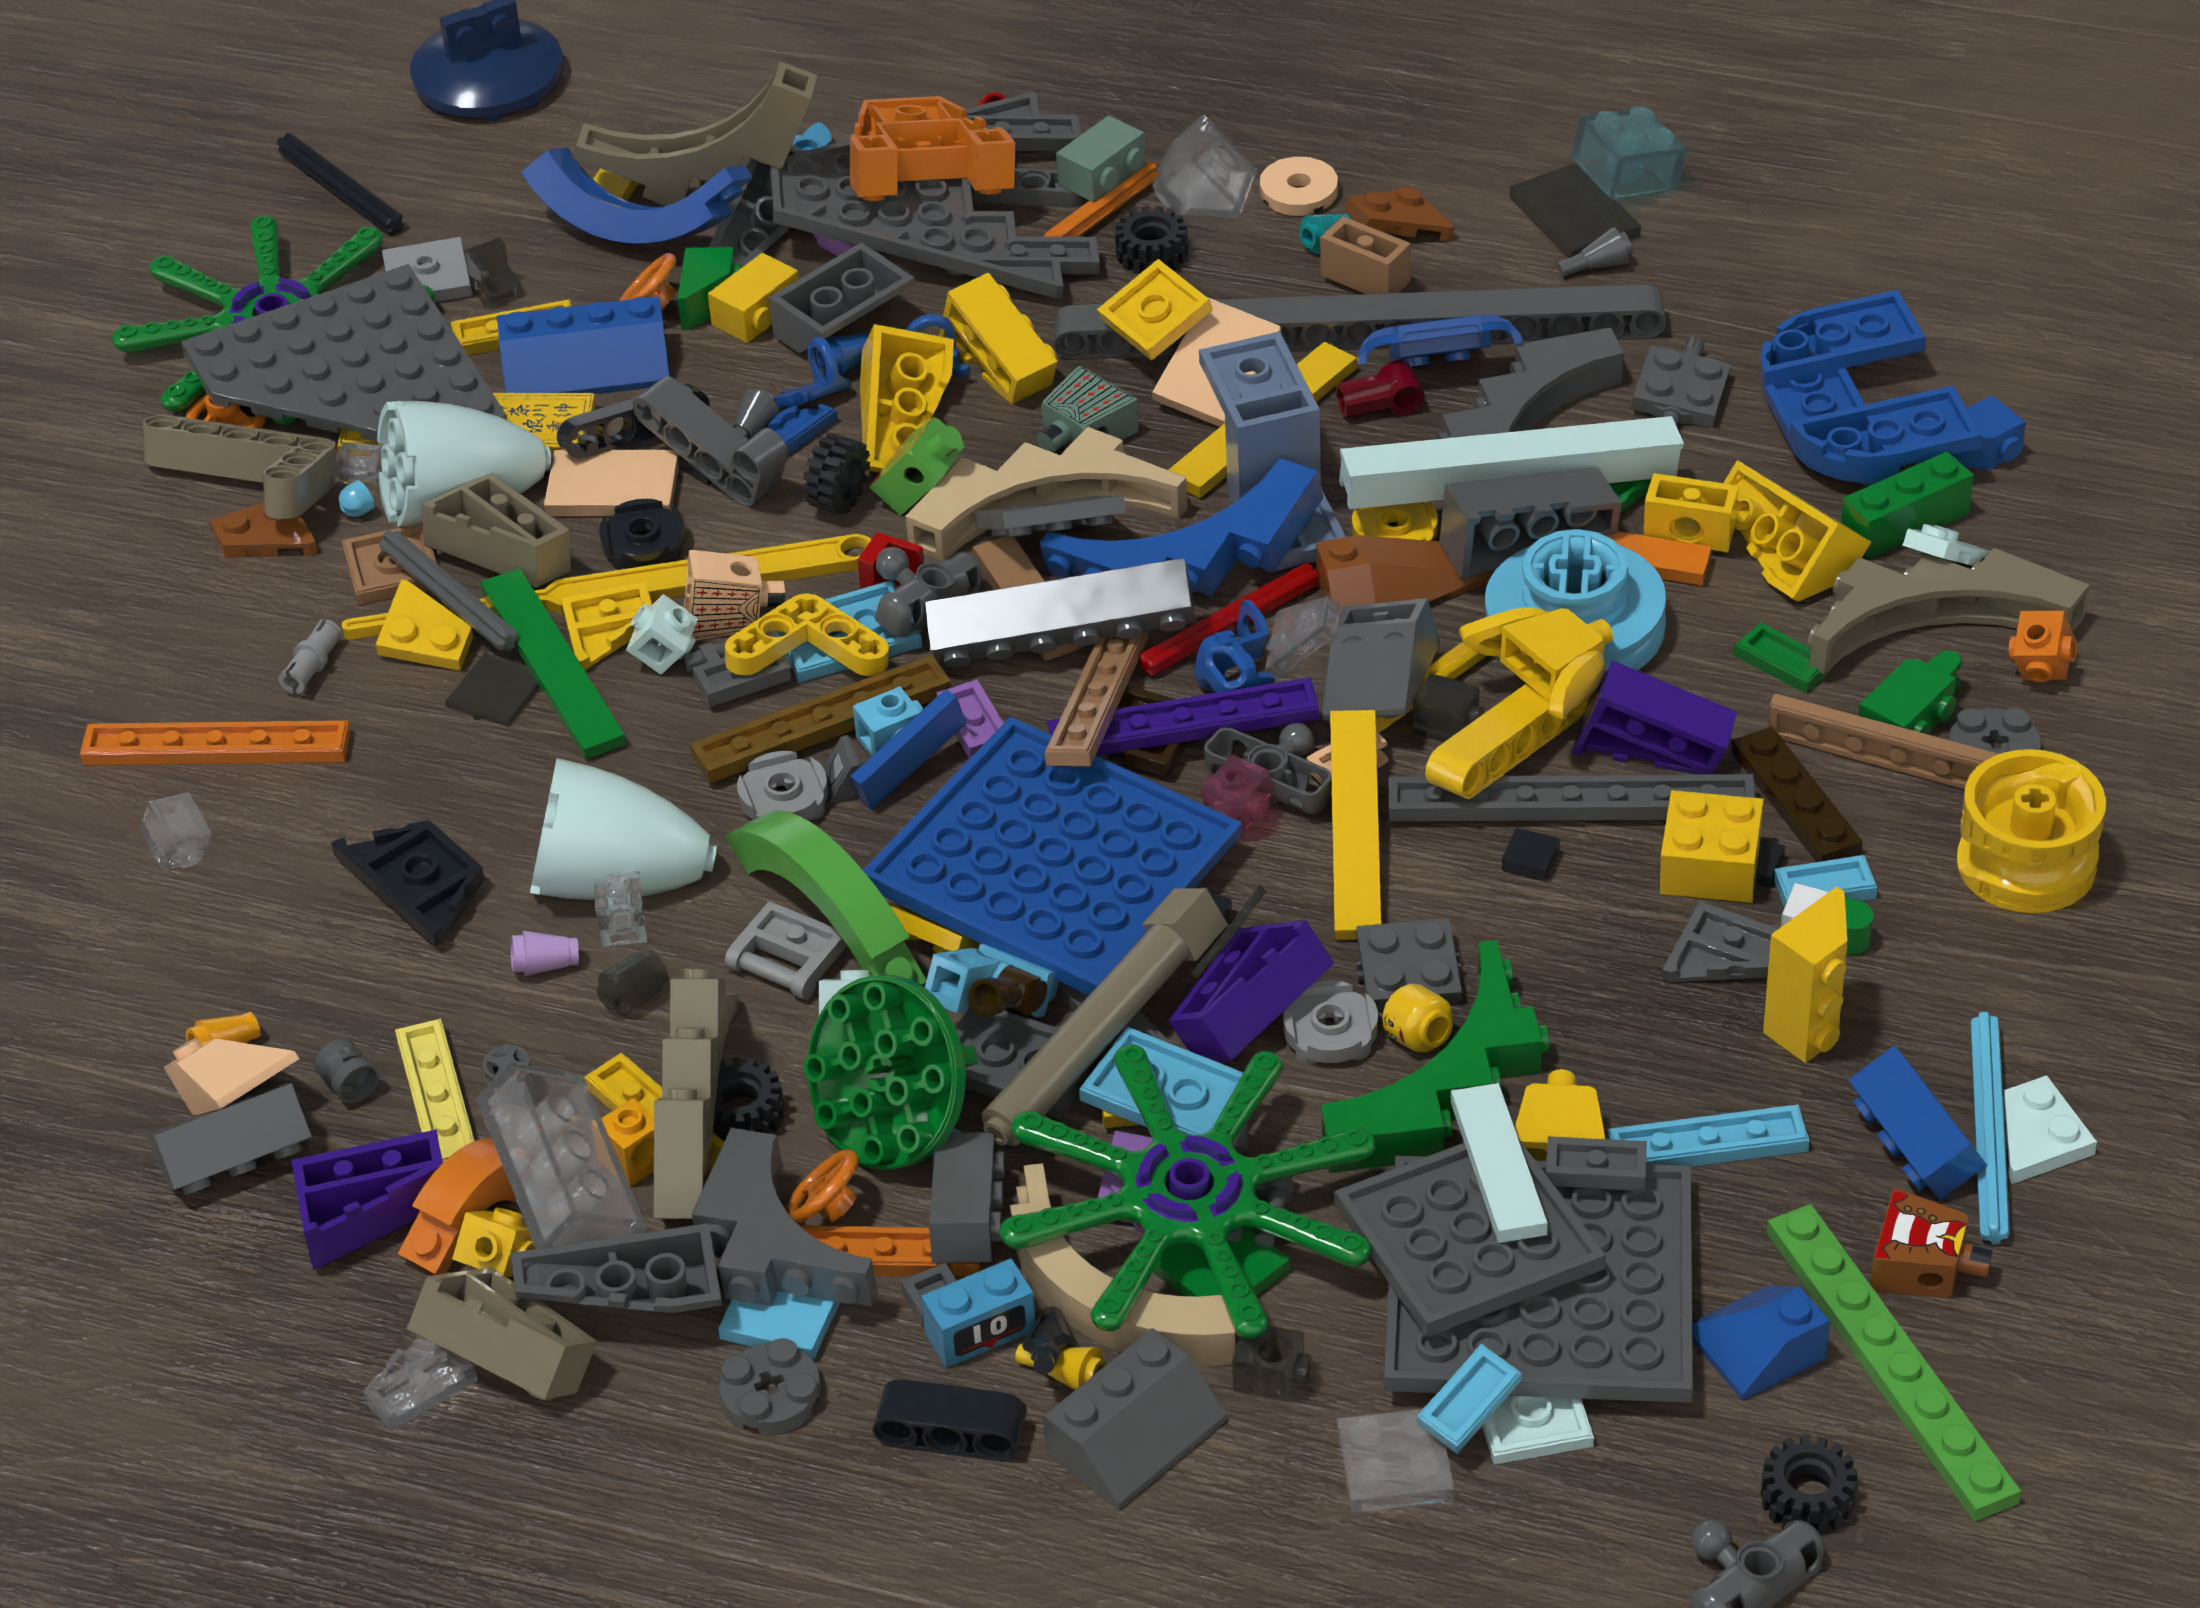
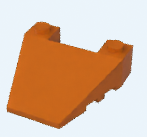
(926, 142)

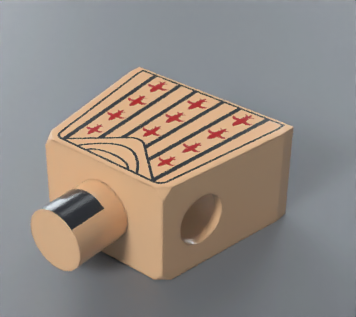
(726, 592)

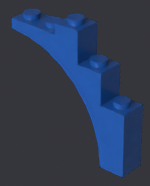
(1251, 530)

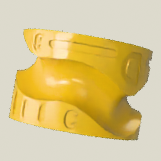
(2031, 831)

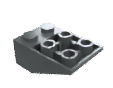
(1379, 657)

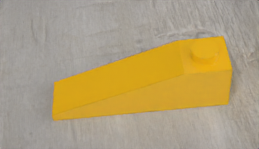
(900, 387)
(1790, 538)

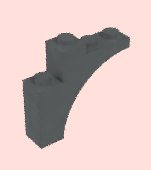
(760, 1239)

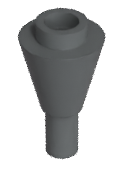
(1606, 251)
(755, 411)

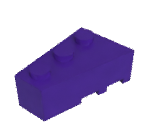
(1654, 722)
(362, 1192)

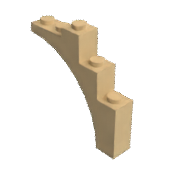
(1034, 475)

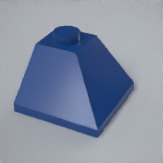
(1763, 1338)

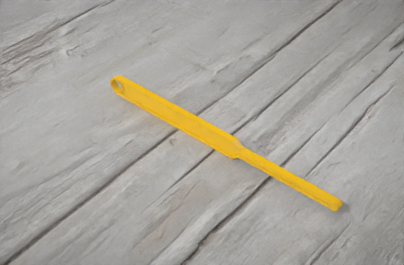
(669, 578)

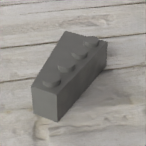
(1501, 516)

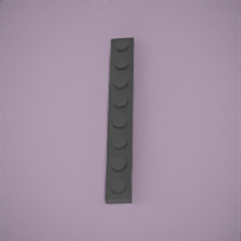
(1557, 797)

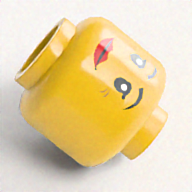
(1417, 1018)

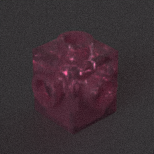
(1238, 791)

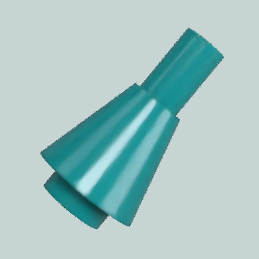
(1314, 226)

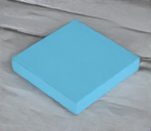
(790, 1317)

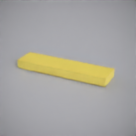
(434, 1085)

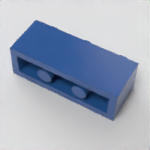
(1915, 1124)

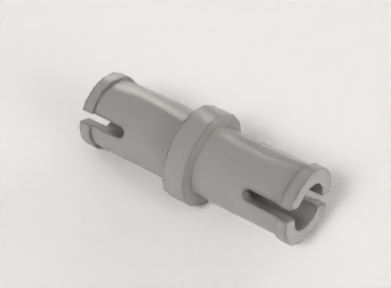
(310, 656)

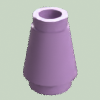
(542, 952)

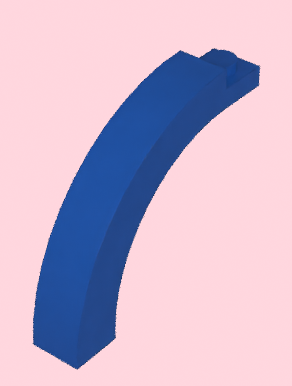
(590, 207)

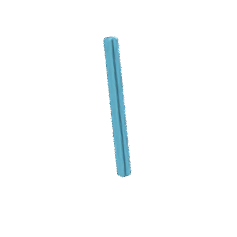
(1990, 1128)

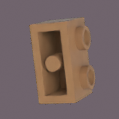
(1365, 258)

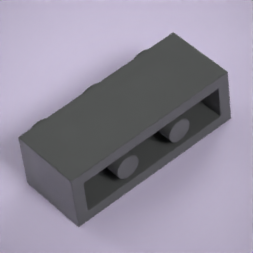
(964, 1198)

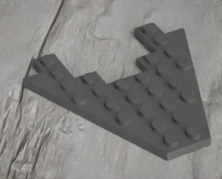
(936, 217)

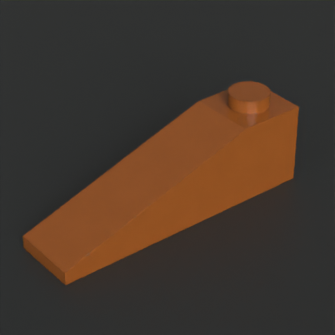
(1388, 570)

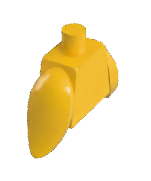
(1546, 650)

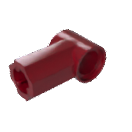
(1391, 389)

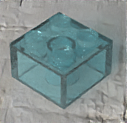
(1628, 152)

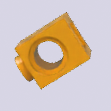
(632, 1138)

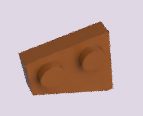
(1399, 213)
(254, 533)

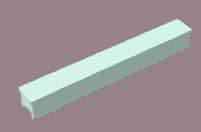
(1422, 468)

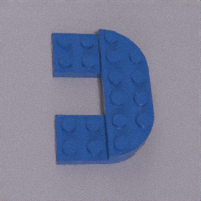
(1822, 409)

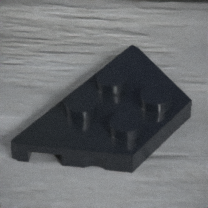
(416, 874)

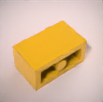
(742, 300)

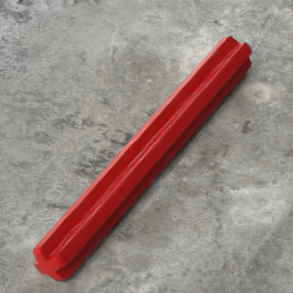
(1189, 639)

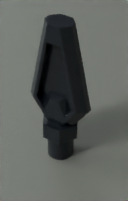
(1047, 1339)

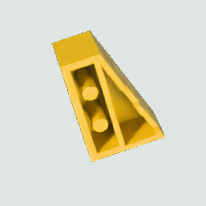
(999, 339)

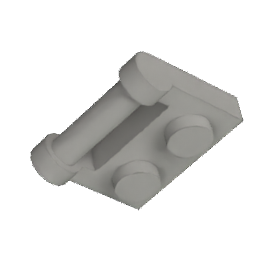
(791, 938)

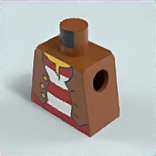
(1924, 1248)

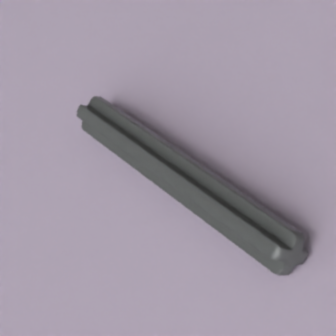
(449, 590)

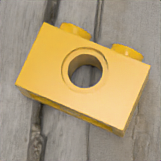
(1691, 511)

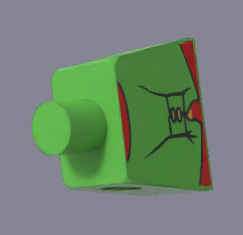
(929, 450)

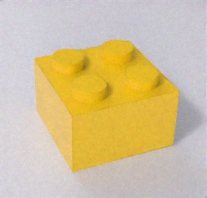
(1711, 846)

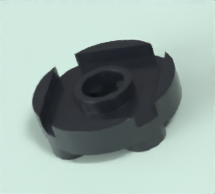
(628, 549)

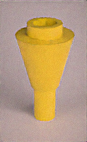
(1073, 1364)

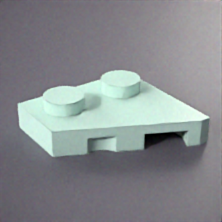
(1943, 544)
(2042, 1130)

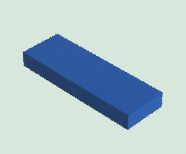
(908, 749)

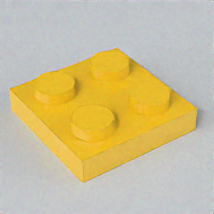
(1155, 309)

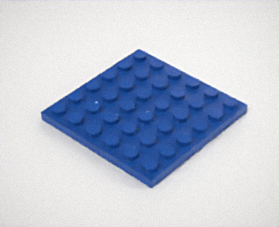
(1050, 855)

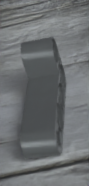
(710, 444)

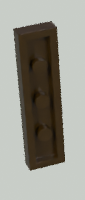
(1796, 796)

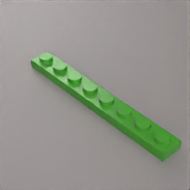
(1894, 1363)

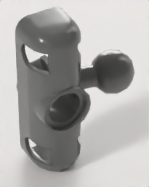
(930, 583)
(1287, 769)
(1759, 1570)

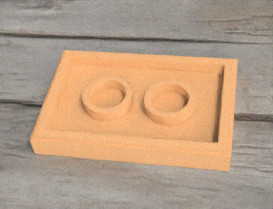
(1184, 381)
(607, 479)

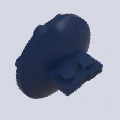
(486, 63)

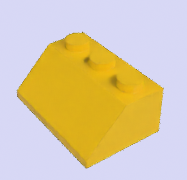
(1808, 978)

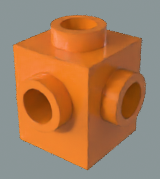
(2043, 646)

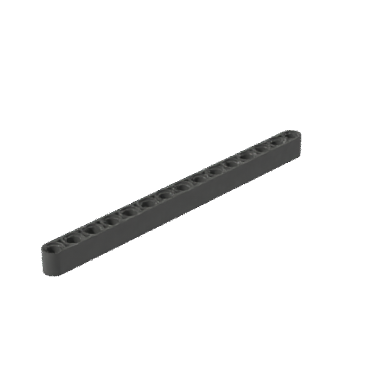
(1350, 319)

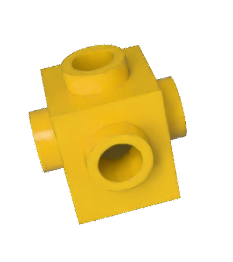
(490, 1238)

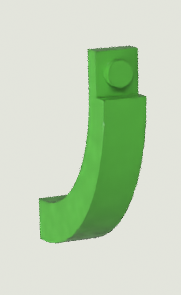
(834, 883)

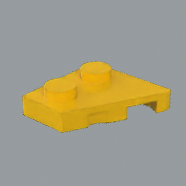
(602, 619)
(423, 631)

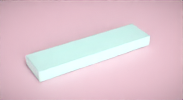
(1498, 1163)

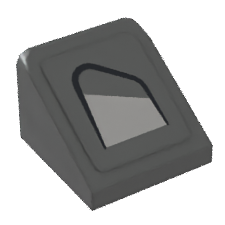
(839, 768)

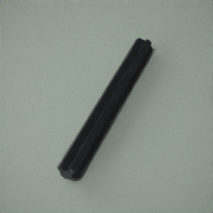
(340, 183)

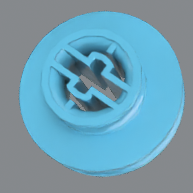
(1594, 582)

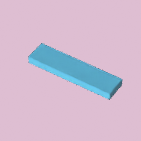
(1720, 1137)

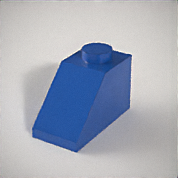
(2001, 435)

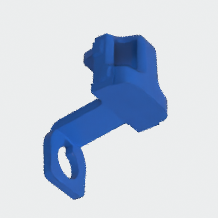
(1225, 651)

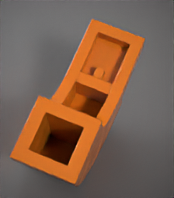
(464, 1183)

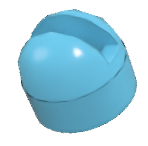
(356, 499)

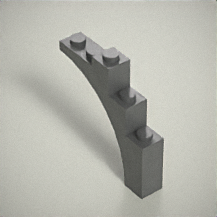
(1539, 382)

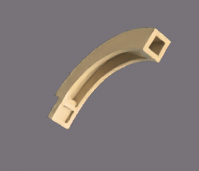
(1073, 1285)

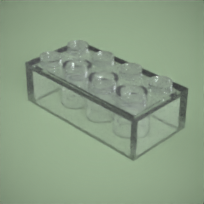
(558, 1157)

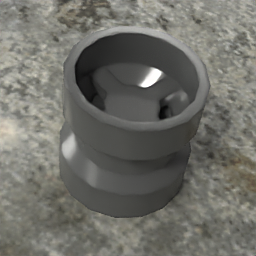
(346, 1070)

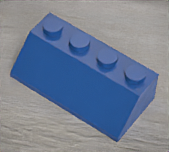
(584, 348)

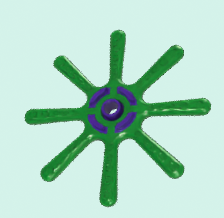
(239, 303)
(1189, 1191)

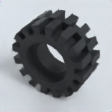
(1151, 237)
(836, 473)
(752, 1082)
(1811, 1462)

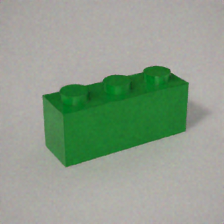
(1920, 495)

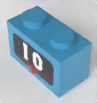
(978, 1313)

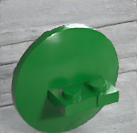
(887, 1071)

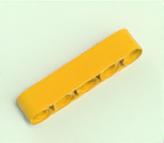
(1496, 743)

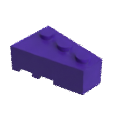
(1249, 987)

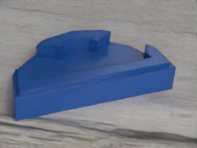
(802, 425)

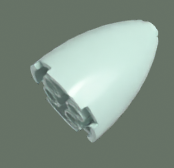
(444, 446)
(612, 826)

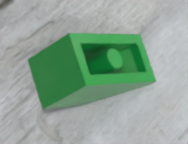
(701, 273)

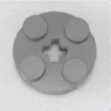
(803, 780)
(1336, 1043)

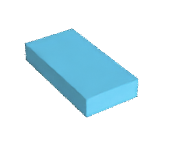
(1849, 874)
(1469, 1398)

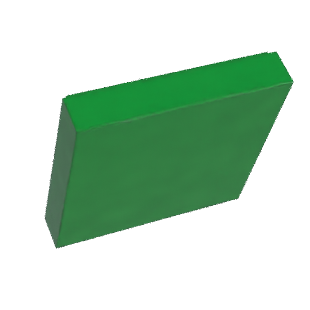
(1189, 1273)

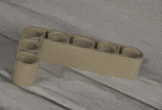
(290, 465)

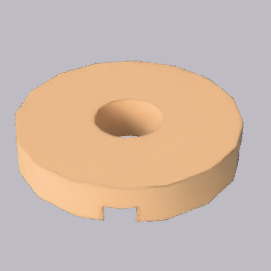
(1315, 175)

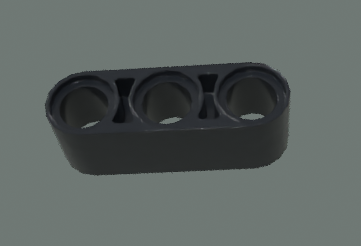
(950, 1420)

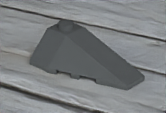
(751, 225)
(637, 1271)

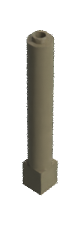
(1175, 933)

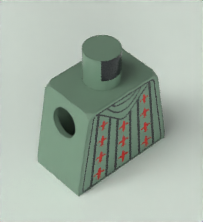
(1085, 402)

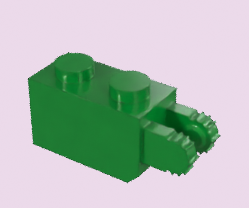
(1916, 693)

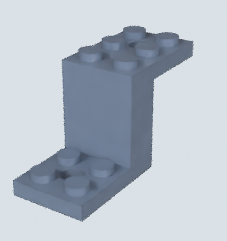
(1268, 420)

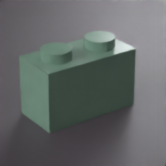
(1101, 158)

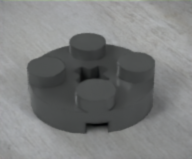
(1994, 725)
(765, 1364)

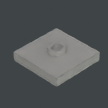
(436, 264)

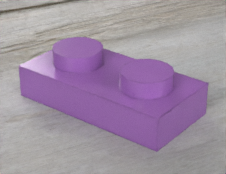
(979, 714)

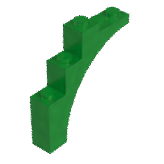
(1417, 1110)

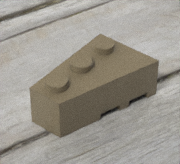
(497, 530)
(510, 1336)

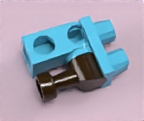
(990, 982)

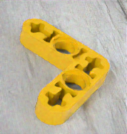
(806, 619)

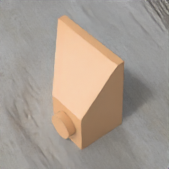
(222, 1070)

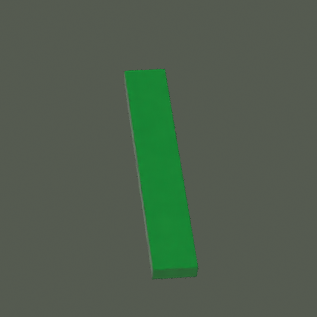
(554, 664)

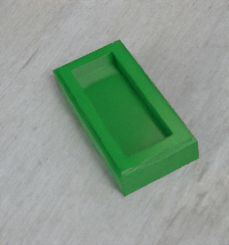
(1779, 657)

